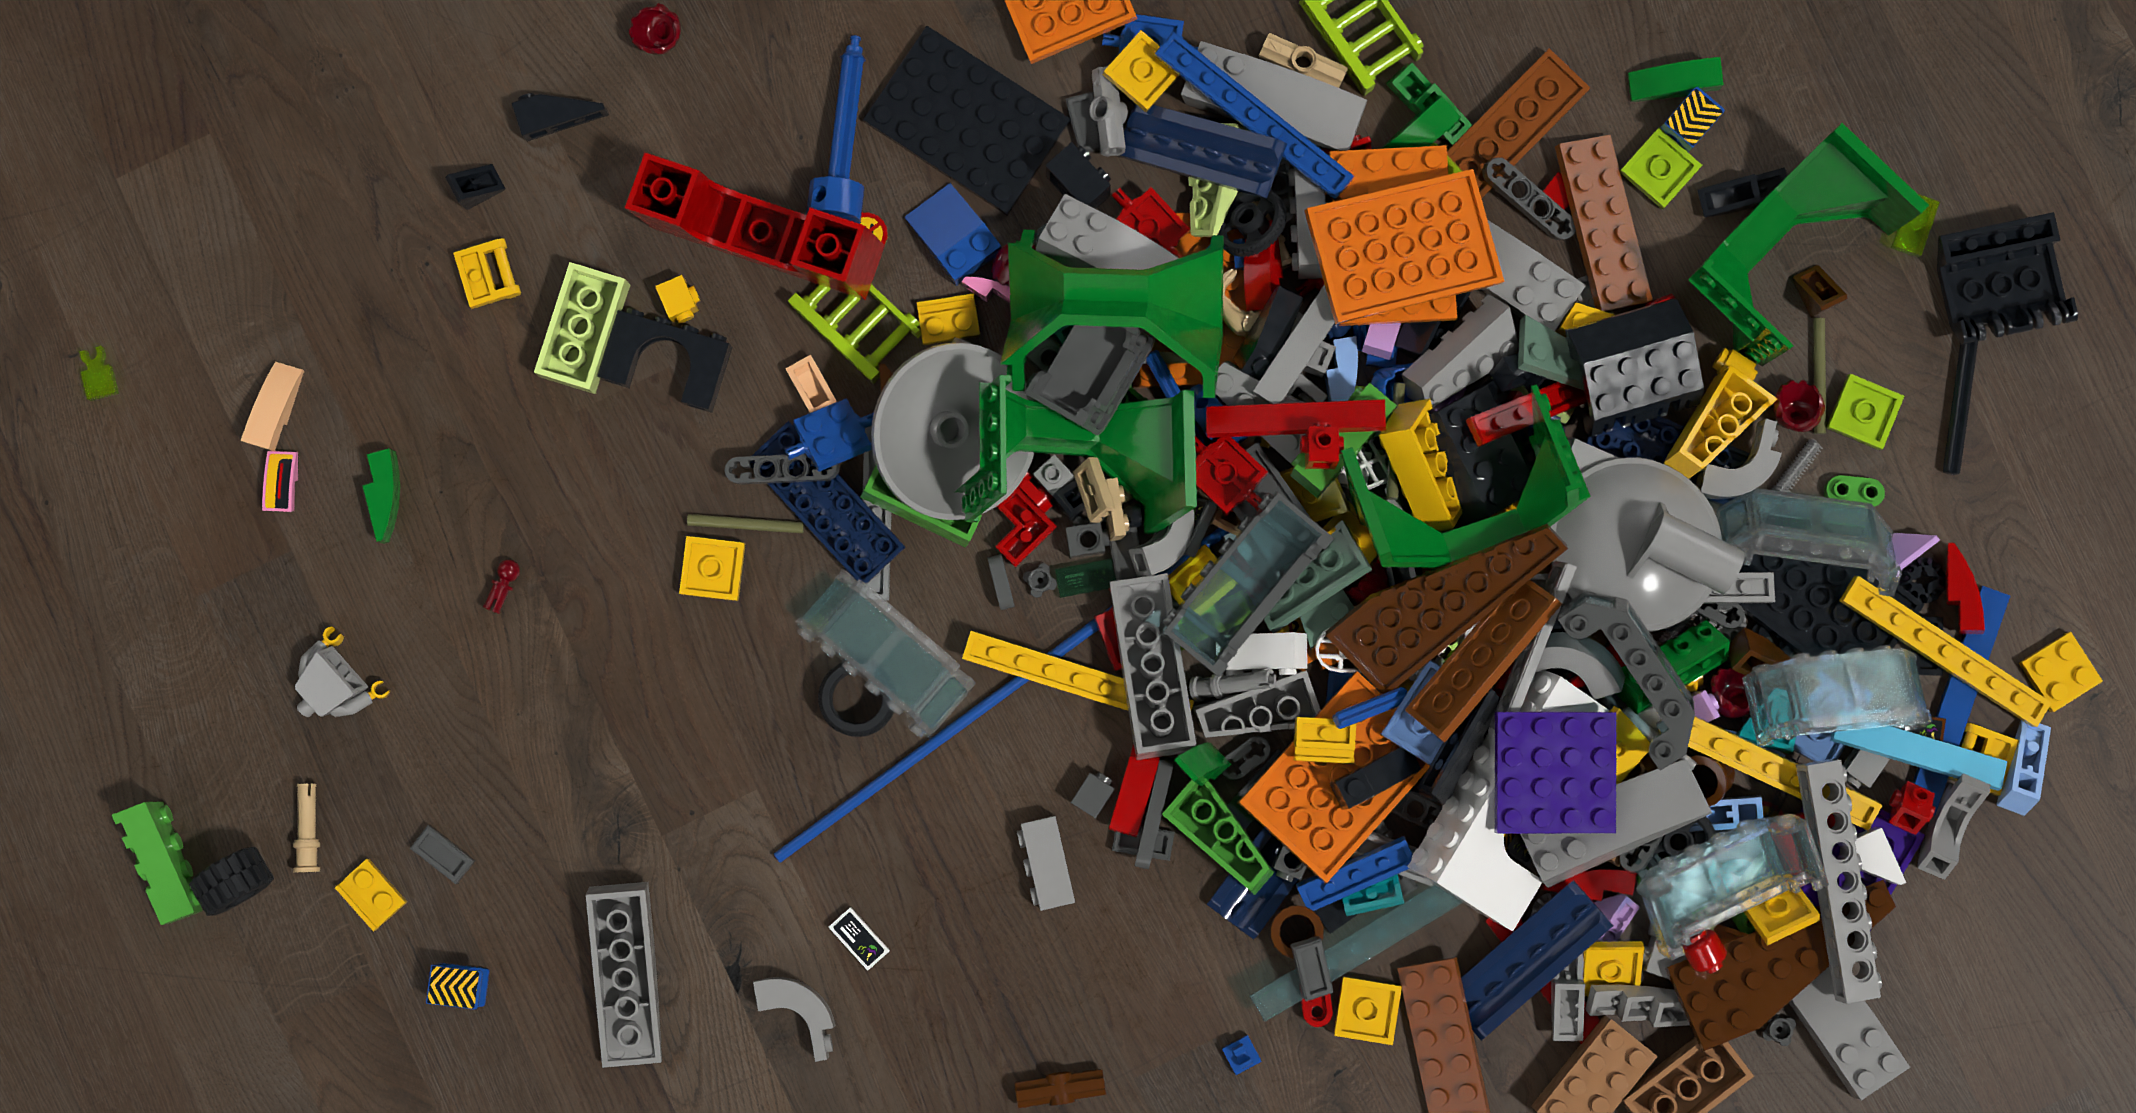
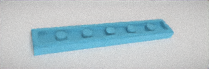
(1925, 753)

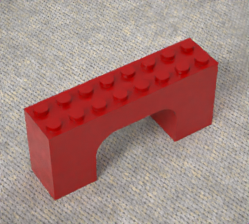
(805, 246)

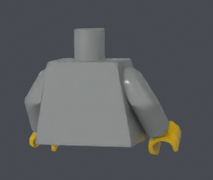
(330, 682)

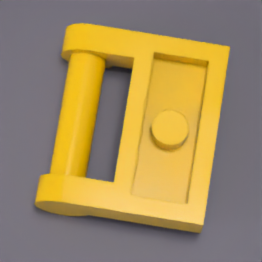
(478, 277)
(1994, 745)

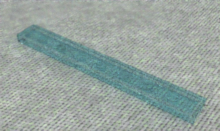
(1359, 947)

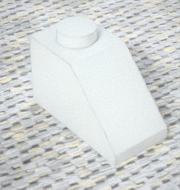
(1878, 856)

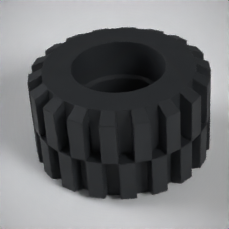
(231, 881)

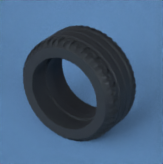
(827, 709)

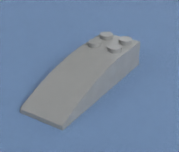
(1309, 105)
(1090, 239)
(1531, 281)
(1151, 668)
(1644, 811)
(624, 973)
(1849, 1038)

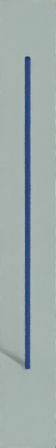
(952, 729)

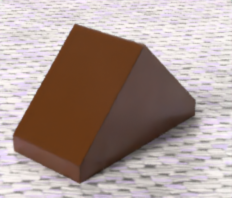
(1818, 290)

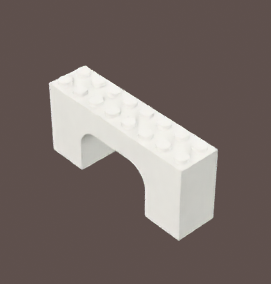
(1461, 845)

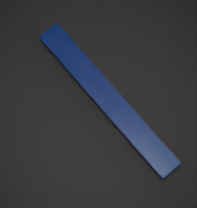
(1253, 114)
(1958, 696)

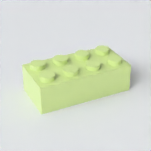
(581, 327)

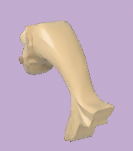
(1236, 319)

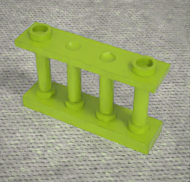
(1348, 52)
(847, 346)

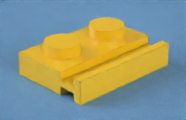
(948, 318)
(1323, 742)
(371, 894)

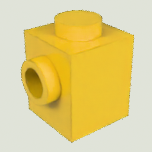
(678, 299)

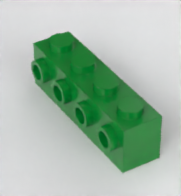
(1690, 655)

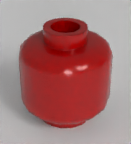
(1705, 952)

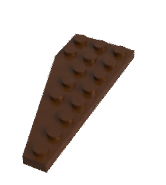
(1418, 618)
(1759, 977)

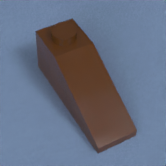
(1751, 649)

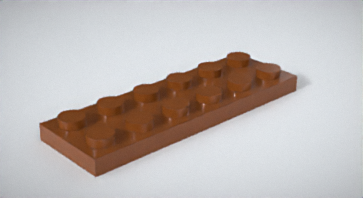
(1519, 117)
(1603, 223)
(1482, 659)
(1443, 1037)

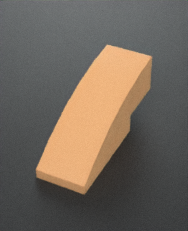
(811, 384)
(272, 406)

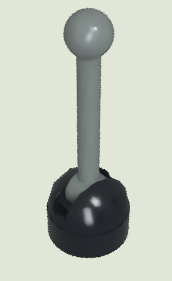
(1133, 511)

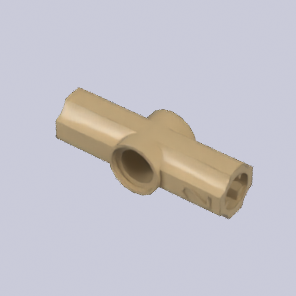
(1285, 54)

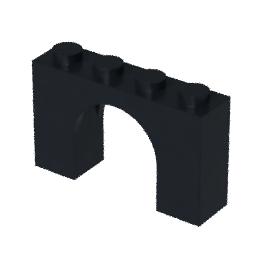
(633, 334)

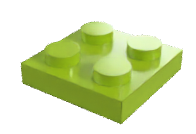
(1660, 168)
(1865, 412)

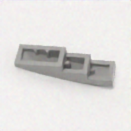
(1568, 1002)
(1637, 1004)

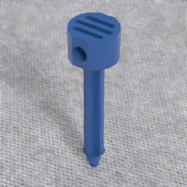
(836, 192)

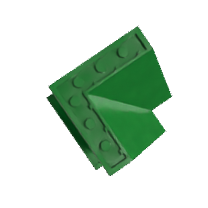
(1831, 184)
(1171, 301)
(1143, 446)
(1549, 495)

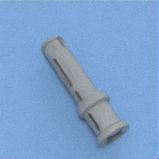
(1222, 686)

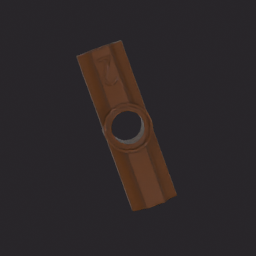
(1060, 1088)

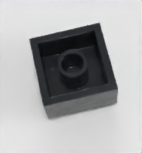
(1077, 177)

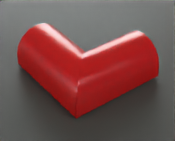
(1030, 527)

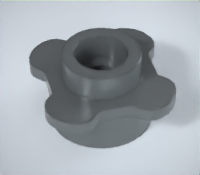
(1038, 588)
(1786, 1033)

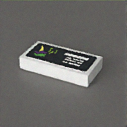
(859, 938)

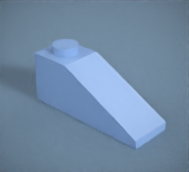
(2027, 769)
(1733, 810)

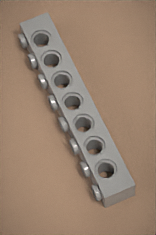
(1836, 927)

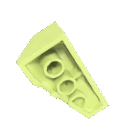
(1209, 204)

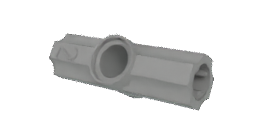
(1108, 113)

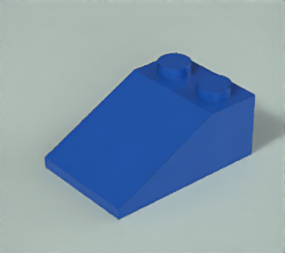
(953, 234)

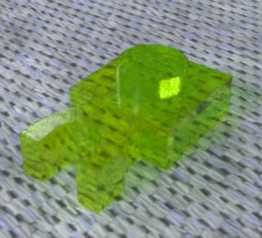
(99, 378)

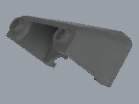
(1092, 373)

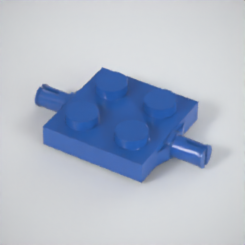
(1156, 28)
(831, 435)

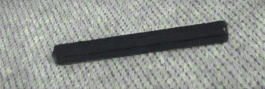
(1960, 408)

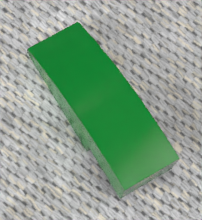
(1675, 79)
(1418, 92)
(1426, 126)
(384, 493)
(1203, 763)

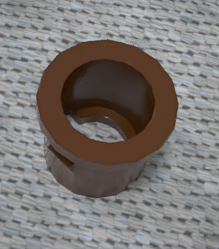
(1724, 773)
(1301, 912)

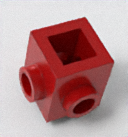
(1321, 446)
(1911, 807)

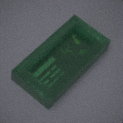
(1085, 578)

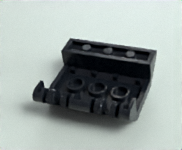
(2003, 278)
(1636, 365)
(1486, 475)
(1454, 754)

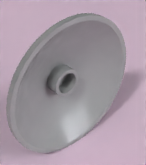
(929, 427)
(1647, 541)

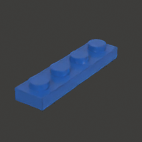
(1357, 874)

